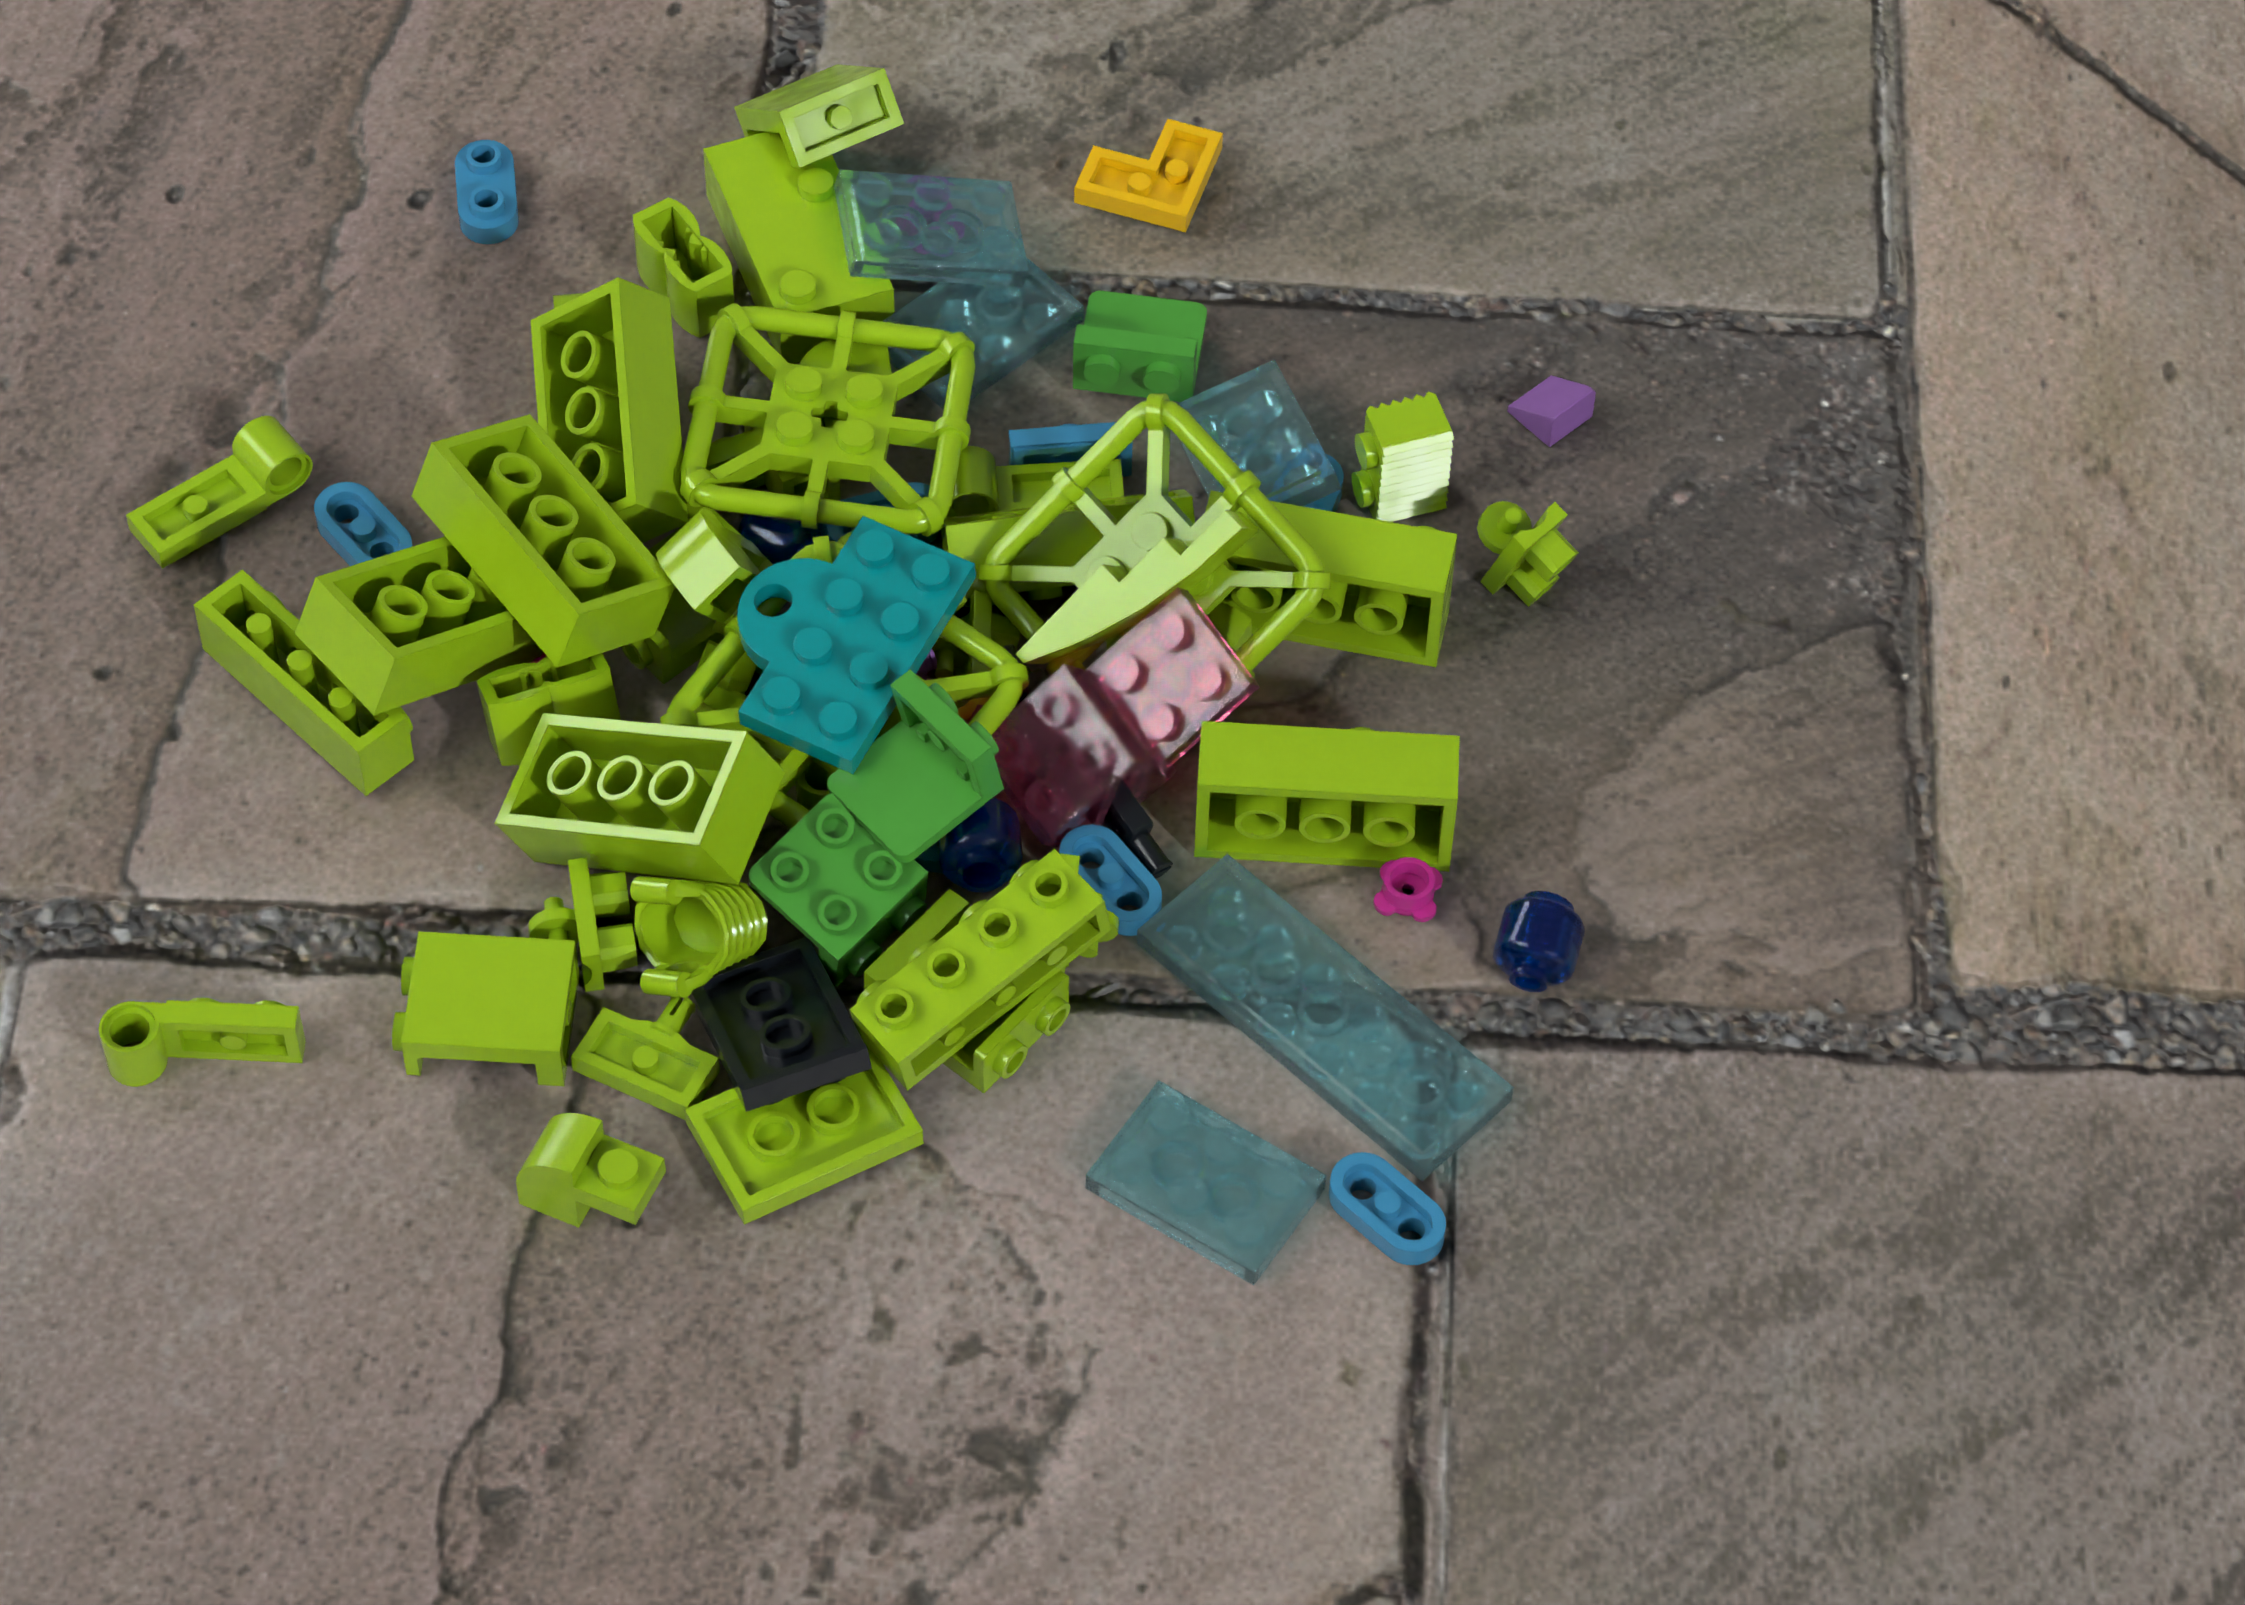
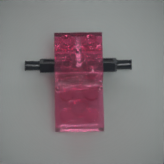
(1107, 735)

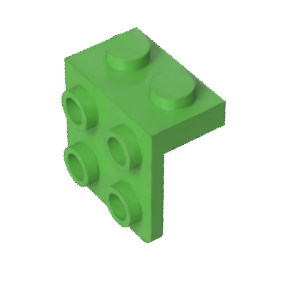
(1139, 345)
(920, 772)
(840, 887)

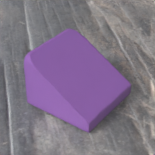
(1554, 408)

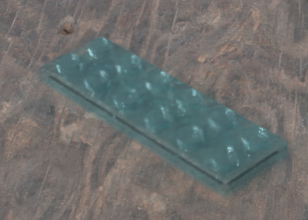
(1325, 1016)

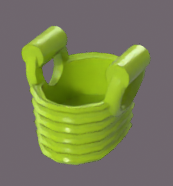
(694, 930)

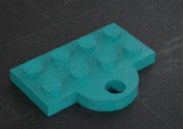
(845, 638)

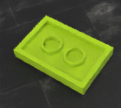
(804, 1140)

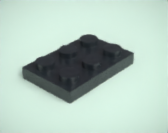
(779, 1025)

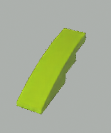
(1118, 599)

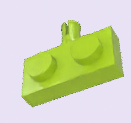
(648, 1058)

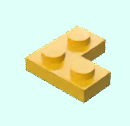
(1156, 189)

